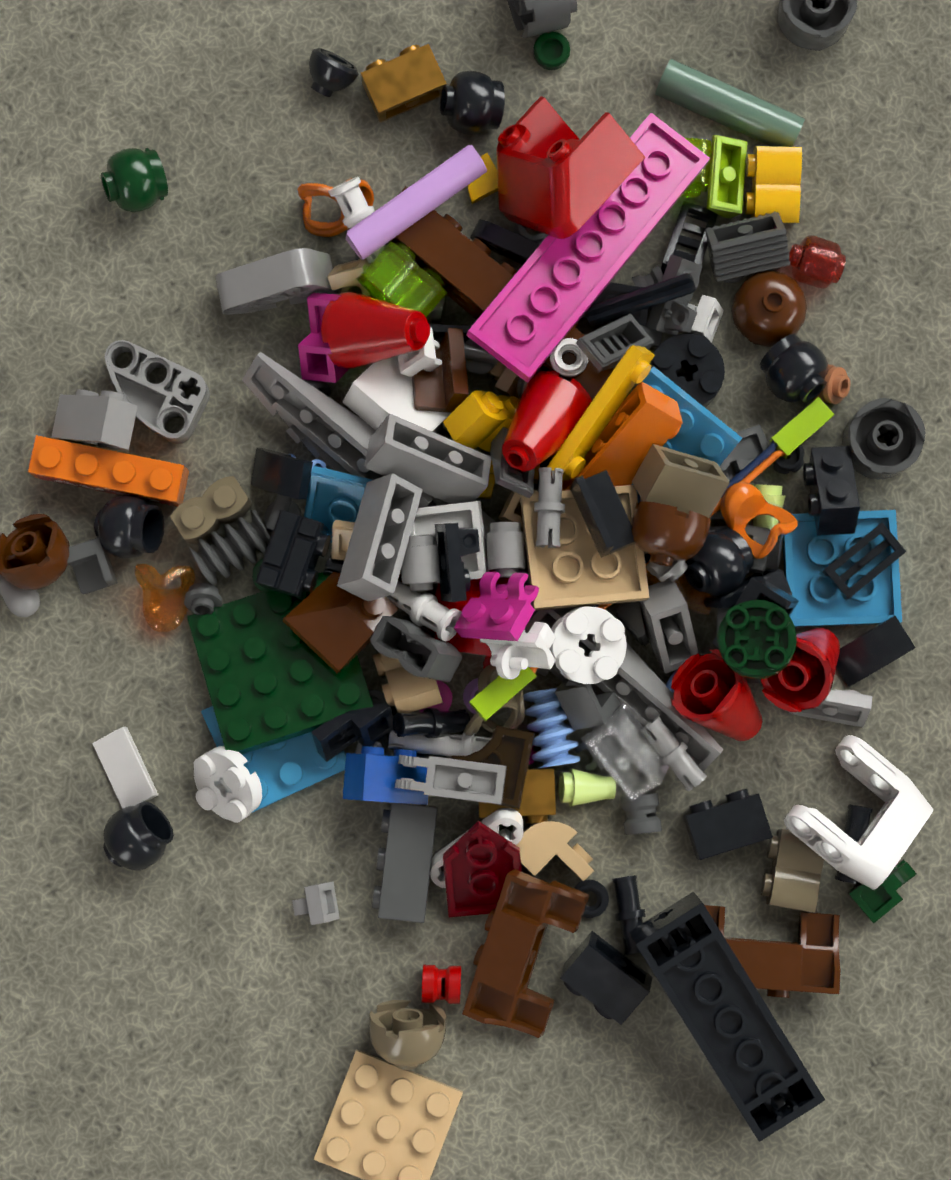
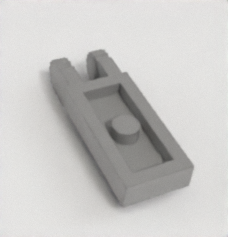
(456, 779)

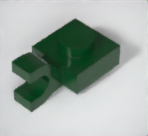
(885, 897)

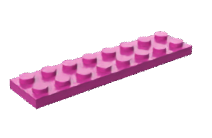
(571, 272)

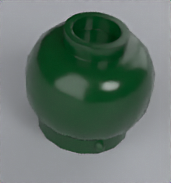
(134, 179)

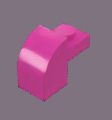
(312, 351)

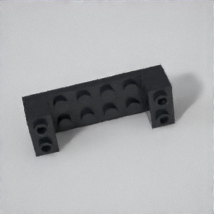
(726, 1016)

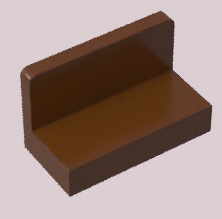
(447, 384)

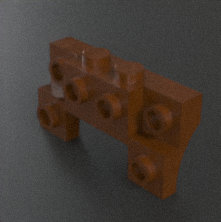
(511, 950)
(791, 966)

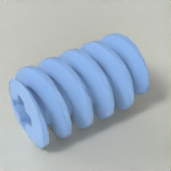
(550, 728)

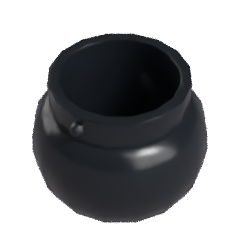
(473, 102)
(795, 369)
(129, 526)
(720, 563)
(137, 836)

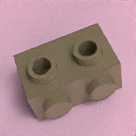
(680, 480)

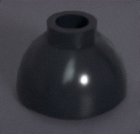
(330, 72)

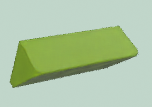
(727, 176)

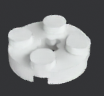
(606, 633)
(226, 784)

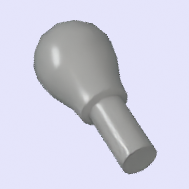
(19, 601)

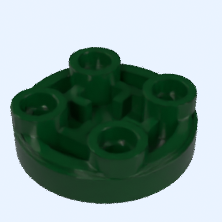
(757, 639)

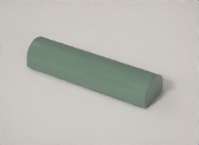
(729, 105)

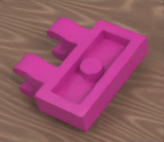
(494, 615)

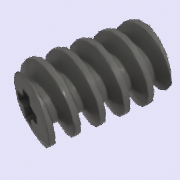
(232, 548)

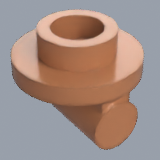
(837, 385)

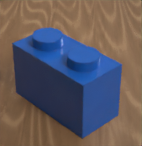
(374, 775)

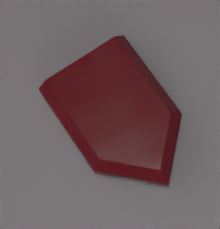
(477, 870)

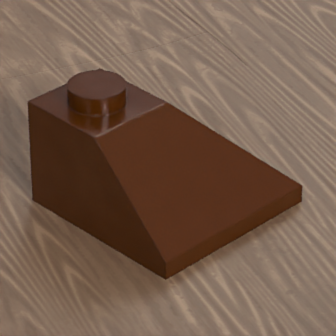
(337, 622)

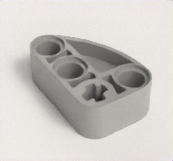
(274, 279)
(158, 401)

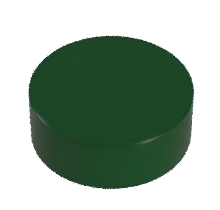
(551, 50)

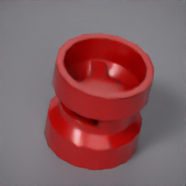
(432, 984)

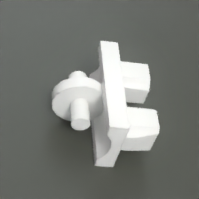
(528, 651)

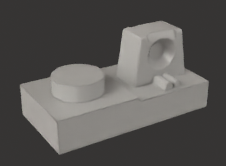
(841, 707)

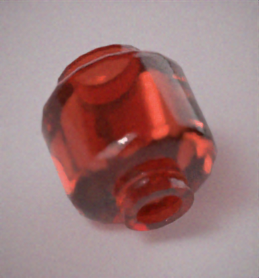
(817, 262)

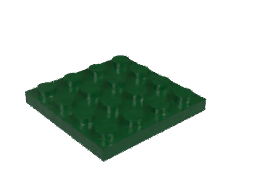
(267, 678)

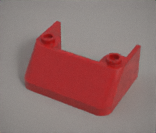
(553, 177)

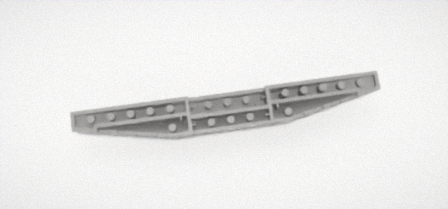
(342, 444)

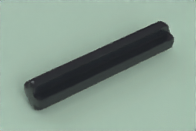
(640, 299)

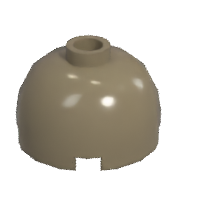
(406, 1034)

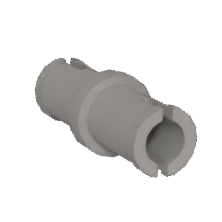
(549, 507)
(673, 753)

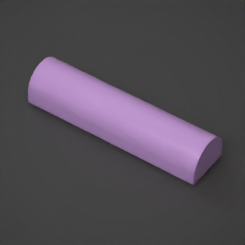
(416, 202)

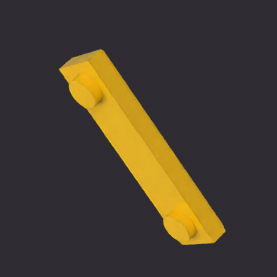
(629, 371)

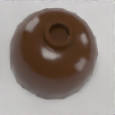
(769, 308)
(668, 532)
(33, 553)

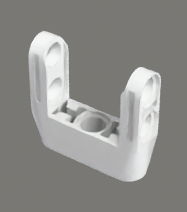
(888, 834)

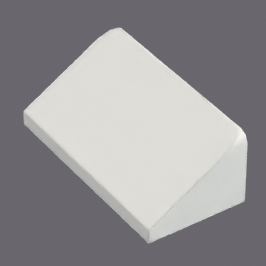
(125, 768)

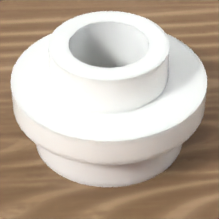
(559, 366)

